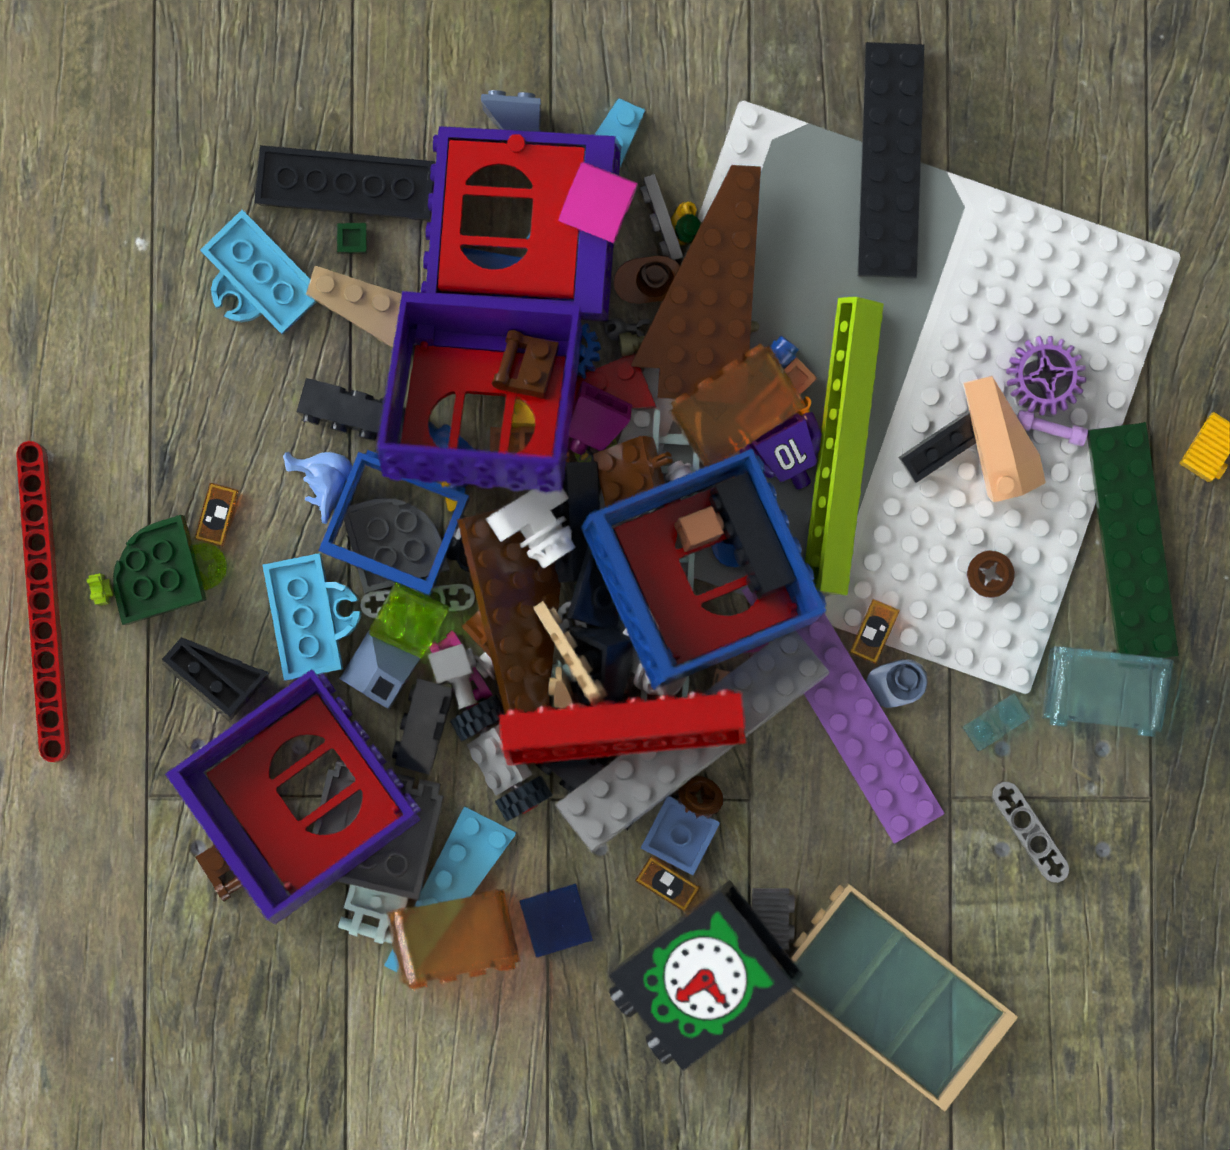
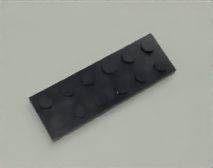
(343, 183)

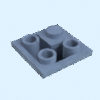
(513, 112)
(379, 670)

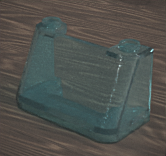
(1107, 689)

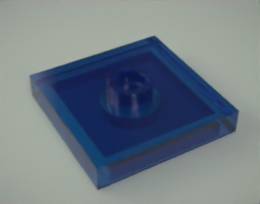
(556, 920)

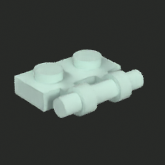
(373, 904)

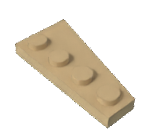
(357, 301)
(566, 644)

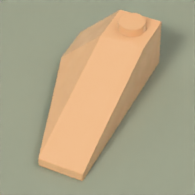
(1005, 450)

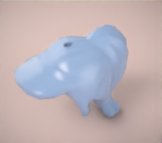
(326, 477)

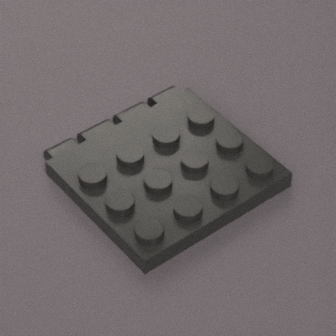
(403, 862)

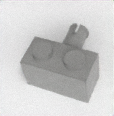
(455, 667)

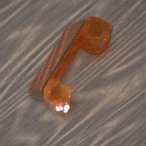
(736, 406)
(453, 939)

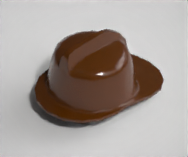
(645, 279)

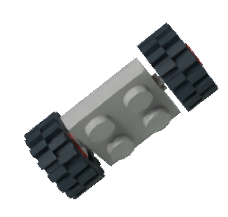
(488, 755)

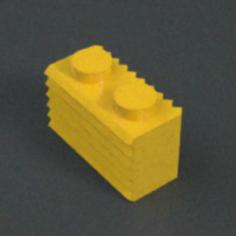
(1209, 449)

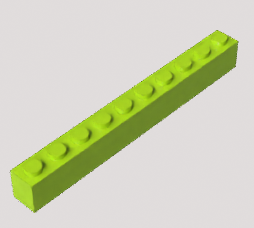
(843, 443)

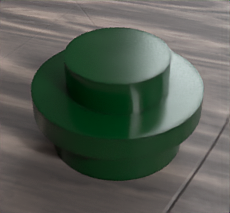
(687, 228)

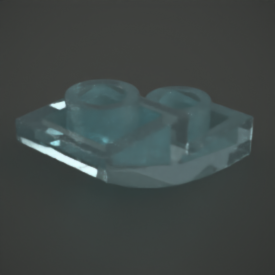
(996, 722)

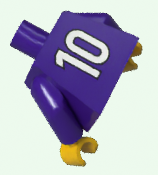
(790, 447)

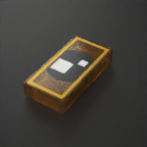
(216, 514)
(874, 631)
(667, 883)

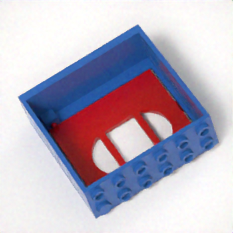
(655, 595)

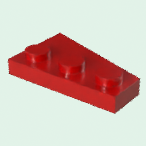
(620, 381)

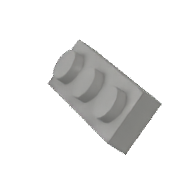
(660, 219)

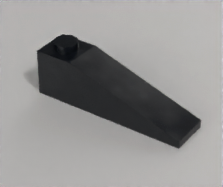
(609, 657)

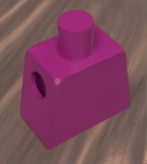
(596, 418)

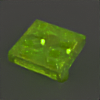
(408, 620)

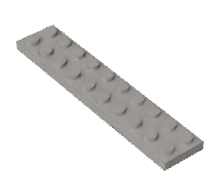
(642, 780)

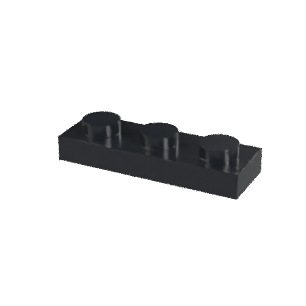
(939, 448)

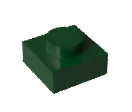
(352, 238)

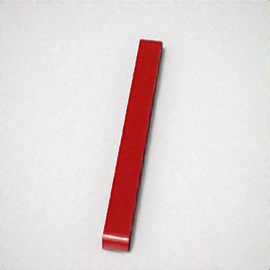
(34, 589)

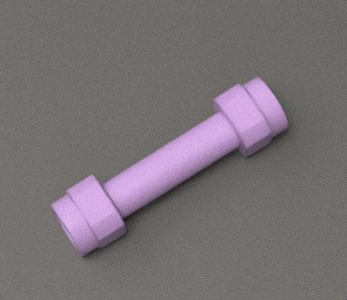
(1076, 434)

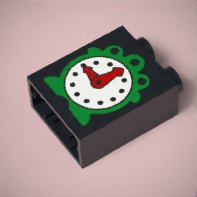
(703, 977)

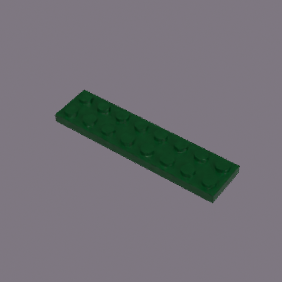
(1132, 541)

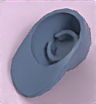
(897, 682)

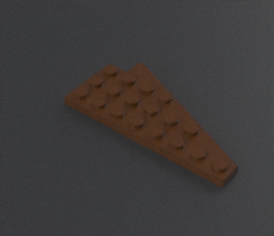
(709, 302)
(506, 591)

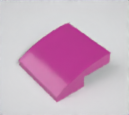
(598, 202)

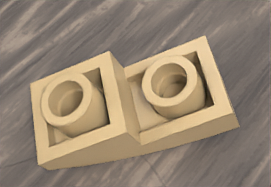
(561, 689)

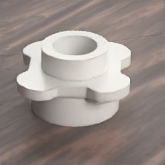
(485, 666)

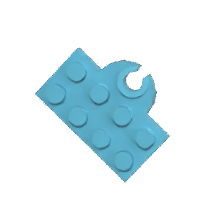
(257, 275)
(308, 615)

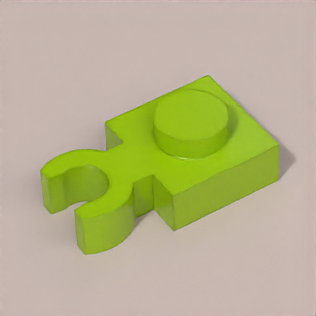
(100, 589)

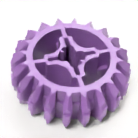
(1044, 361)

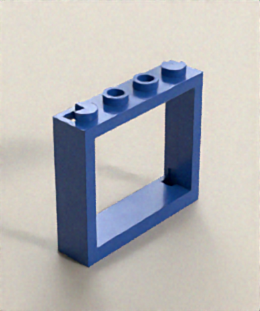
(328, 547)

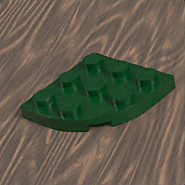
(157, 572)

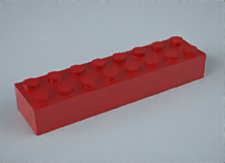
(622, 728)

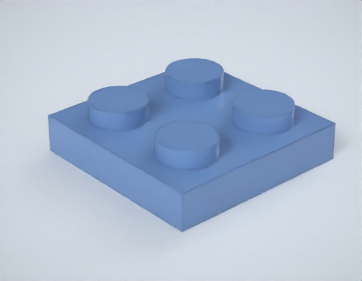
(679, 836)

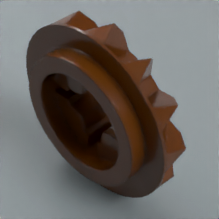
(1004, 570)
(709, 792)

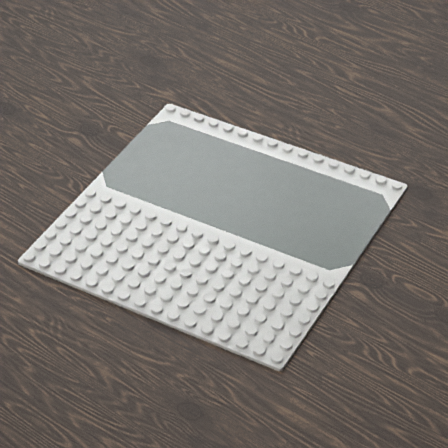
(984, 285)

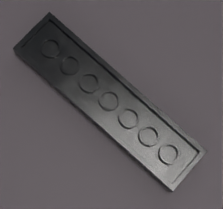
(890, 160)

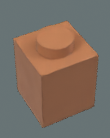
(699, 528)

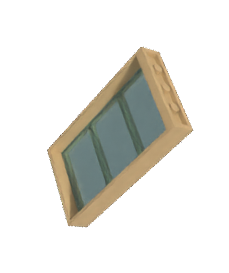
(897, 996)

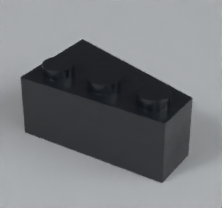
(214, 677)
(423, 726)

